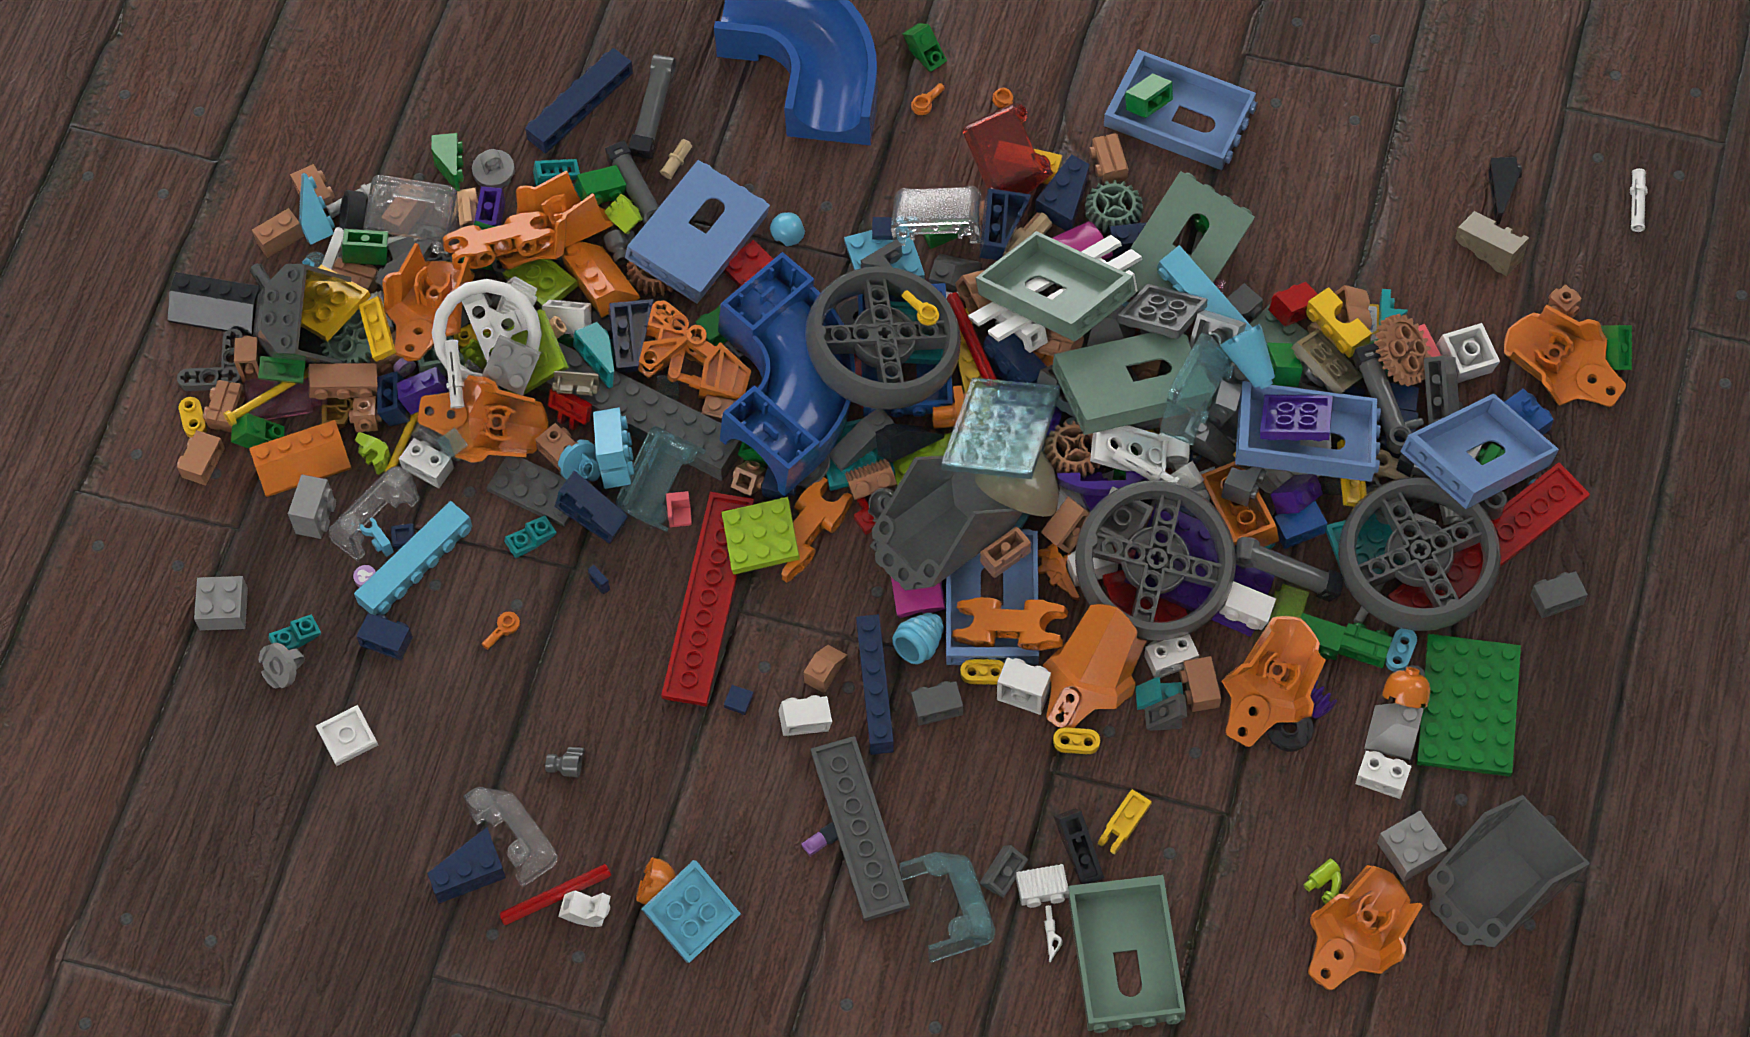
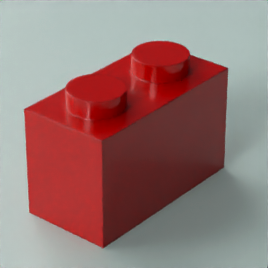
(1292, 303)

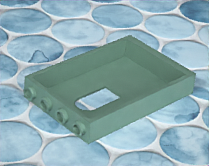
(1183, 199)
(1090, 285)
(1102, 388)
(1122, 919)

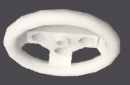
(472, 295)

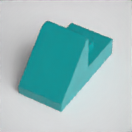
(1386, 306)
(1154, 691)

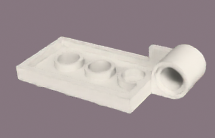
(1151, 447)

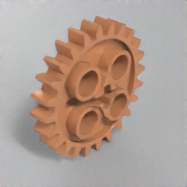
(1402, 349)

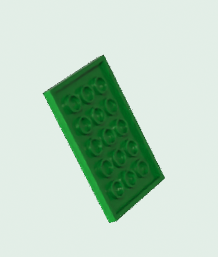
(1470, 705)

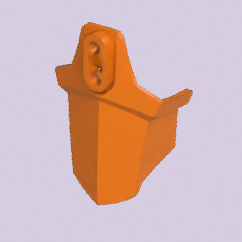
(565, 214)
(415, 296)
(1564, 356)
(490, 421)
(1093, 666)
(1274, 679)
(1362, 927)

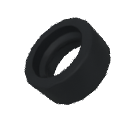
(352, 210)

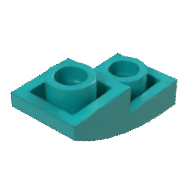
(532, 536)
(297, 634)

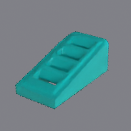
(549, 165)

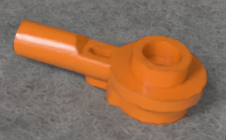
(1002, 97)
(922, 103)
(507, 624)

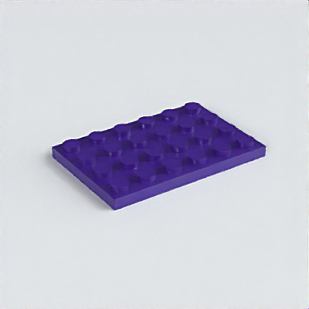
(1201, 546)

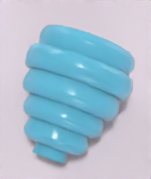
(918, 637)

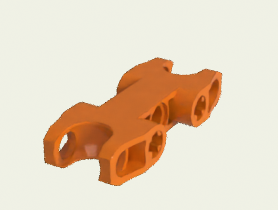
(486, 244)
(813, 518)
(1025, 624)

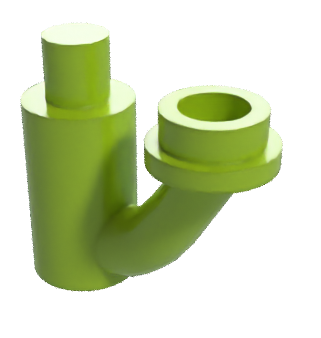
(1326, 872)

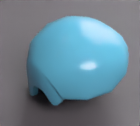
(787, 228)

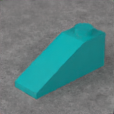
(594, 346)

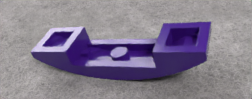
(1096, 488)

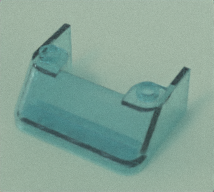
(1194, 388)
(654, 474)
(975, 925)

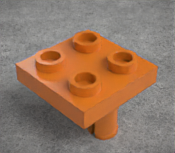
(947, 415)

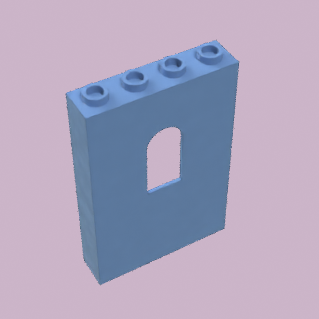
(1193, 90)
(682, 253)
(1352, 419)
(1443, 448)
(1019, 585)

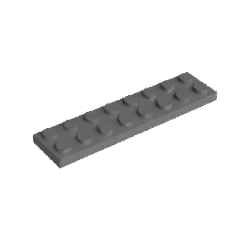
(860, 828)

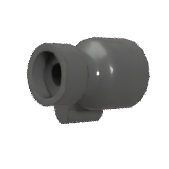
(617, 243)
(568, 765)

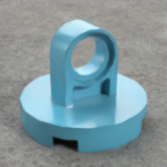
(580, 458)

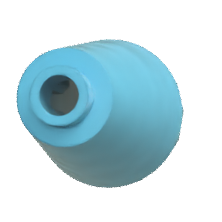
(1251, 356)

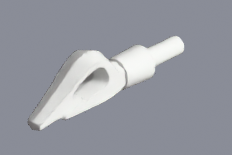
(1051, 935)

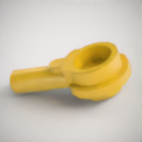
(926, 314)

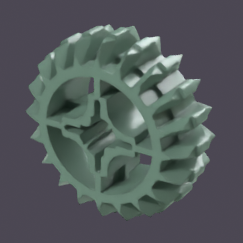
(1112, 200)

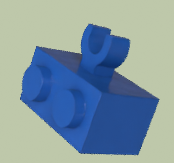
(1530, 410)

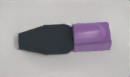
(826, 836)

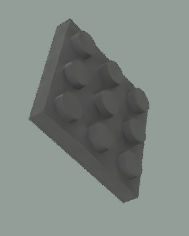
(1162, 311)

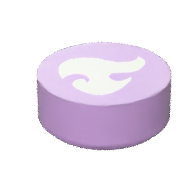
(404, 367)
(362, 574)

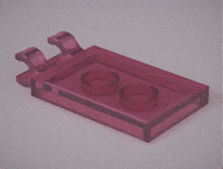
(288, 403)

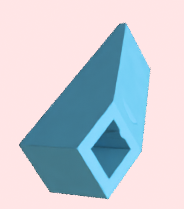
(311, 214)

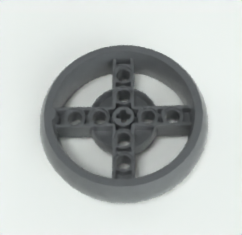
(881, 338)
(1170, 498)
(1446, 609)

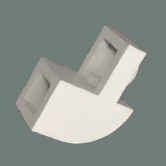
(585, 909)

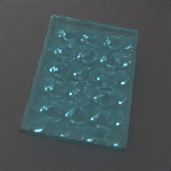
(1001, 428)

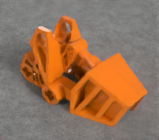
(722, 371)

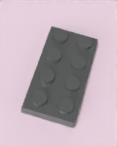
(529, 488)

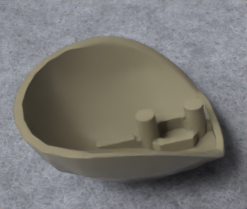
(1031, 496)

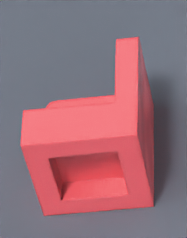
(678, 509)

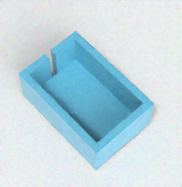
(612, 447)

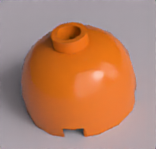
(1408, 688)
(657, 876)

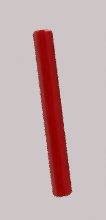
(971, 337)
(554, 894)

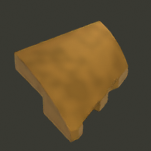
(337, 410)

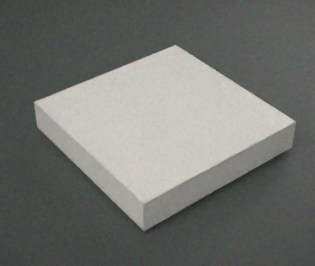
(346, 735)

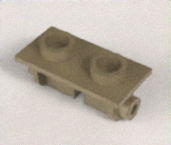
(584, 383)

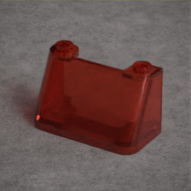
(1005, 151)

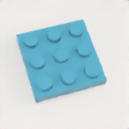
(862, 245)
(691, 911)

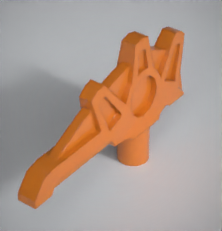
(1055, 567)

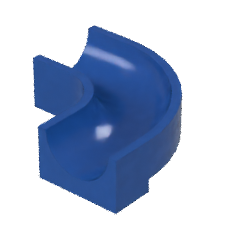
(827, 58)
(793, 413)

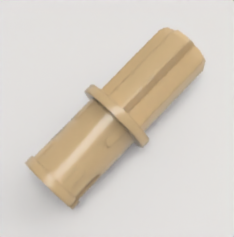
(676, 159)

